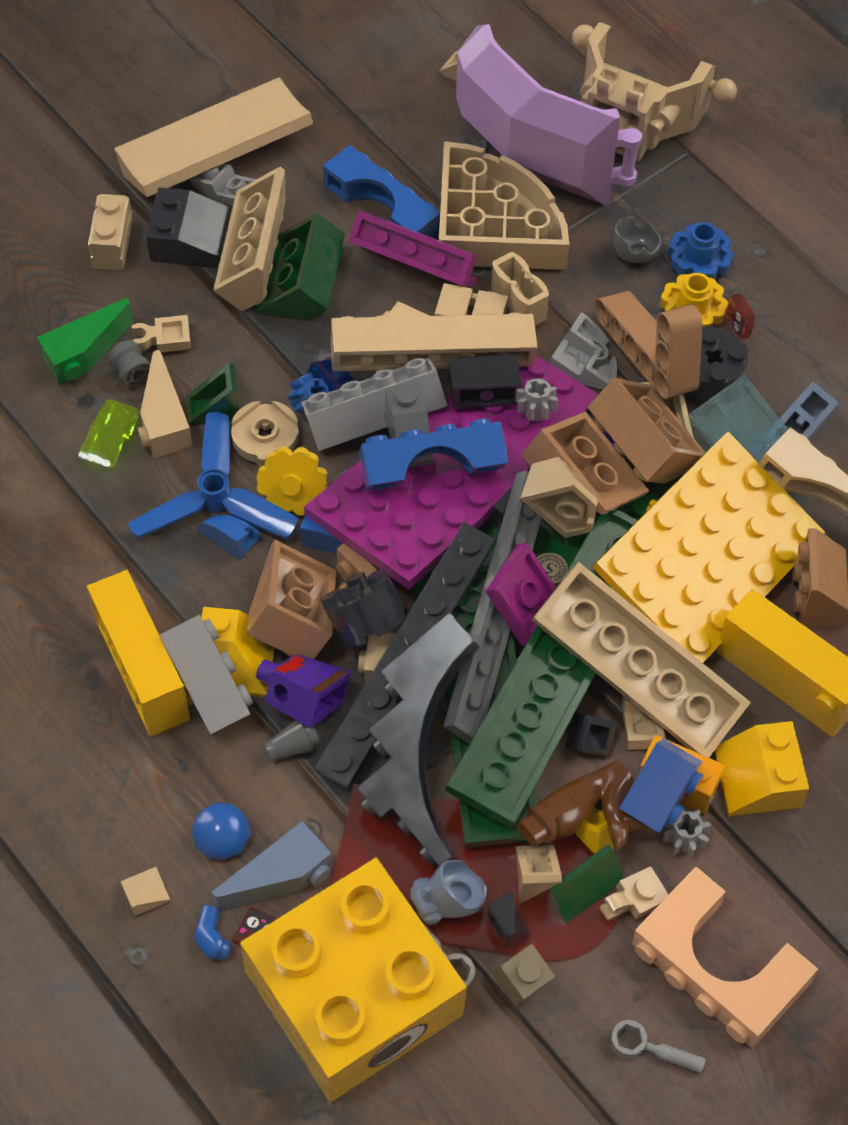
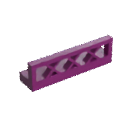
(413, 249)

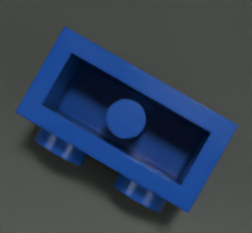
(662, 785)

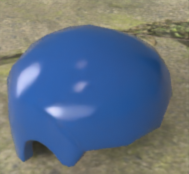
(221, 831)

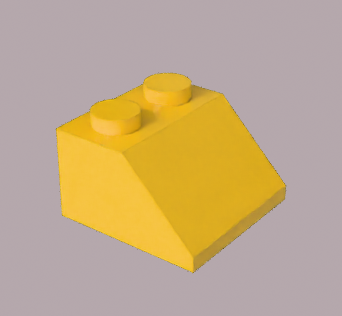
(762, 770)

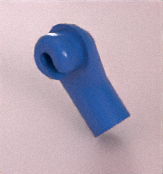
(208, 937)

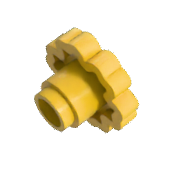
(696, 290)
(291, 478)

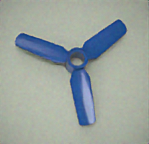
(215, 474)

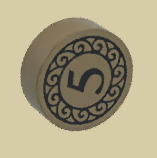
(554, 566)

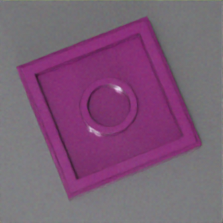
(520, 591)

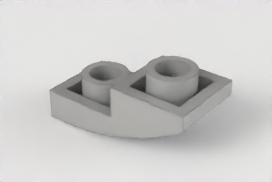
(220, 183)

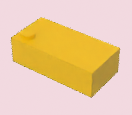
(139, 653)
(787, 661)

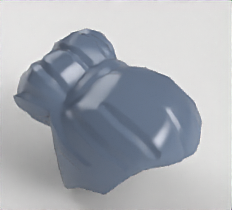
(449, 893)

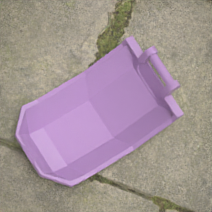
(541, 129)

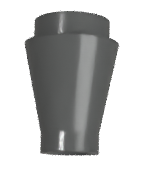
(292, 741)

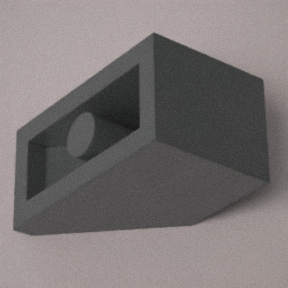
(405, 412)

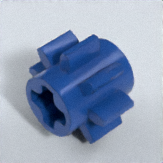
(304, 388)

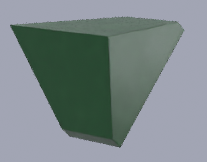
(213, 395)

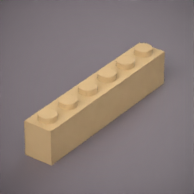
(394, 341)

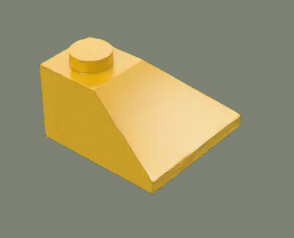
(242, 648)

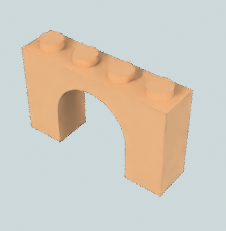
(745, 1006)

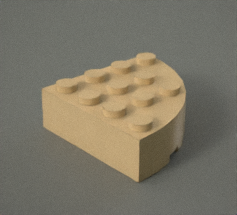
(499, 209)

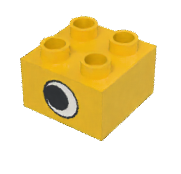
(353, 979)

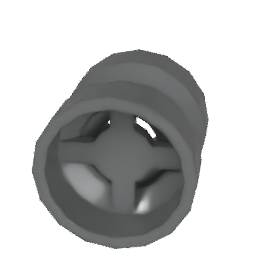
(128, 361)

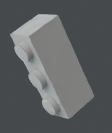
(207, 673)

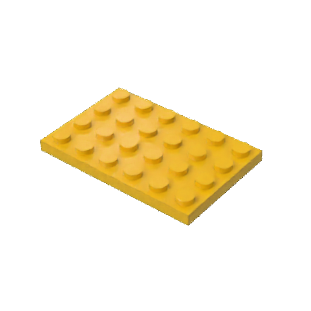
(707, 546)

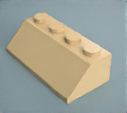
(251, 241)

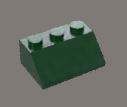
(303, 270)

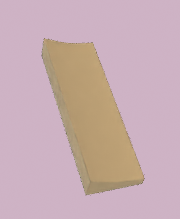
(211, 137)
(640, 661)

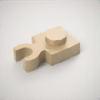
(168, 334)

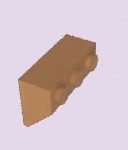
(645, 431)

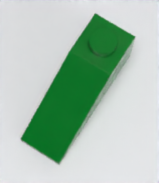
(83, 342)

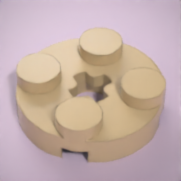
(265, 416)

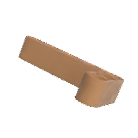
(661, 350)

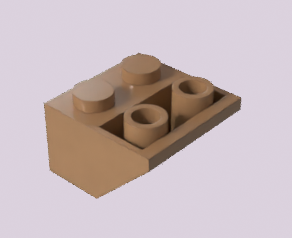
(821, 581)

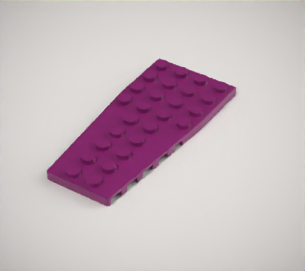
(415, 523)

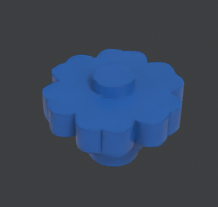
(701, 251)

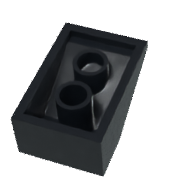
(187, 228)

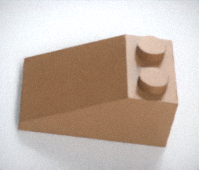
(590, 456)
(288, 602)

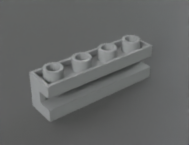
(360, 406)

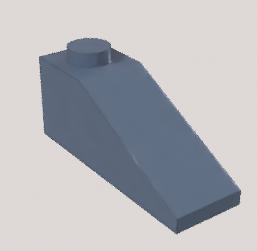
(810, 411)
(279, 871)

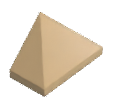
(536, 870)

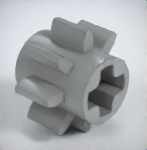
(537, 400)
(682, 839)

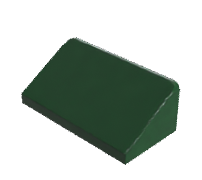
(585, 884)

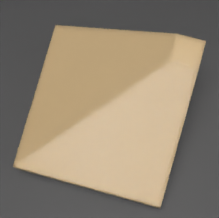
(145, 891)

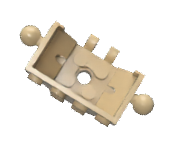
(644, 104)

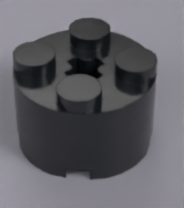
(722, 363)
(364, 607)

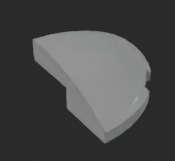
(585, 354)

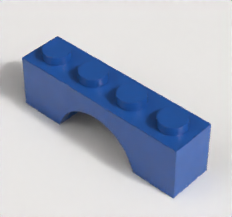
(356, 177)
(475, 447)

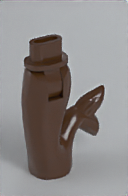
(572, 804)

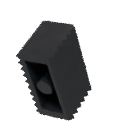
(484, 381)

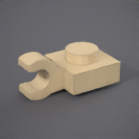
(638, 893)

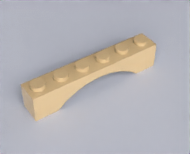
(806, 471)

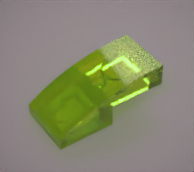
(108, 432)

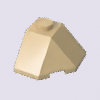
(560, 497)

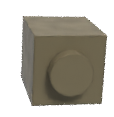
(523, 974)

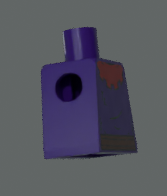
(304, 687)

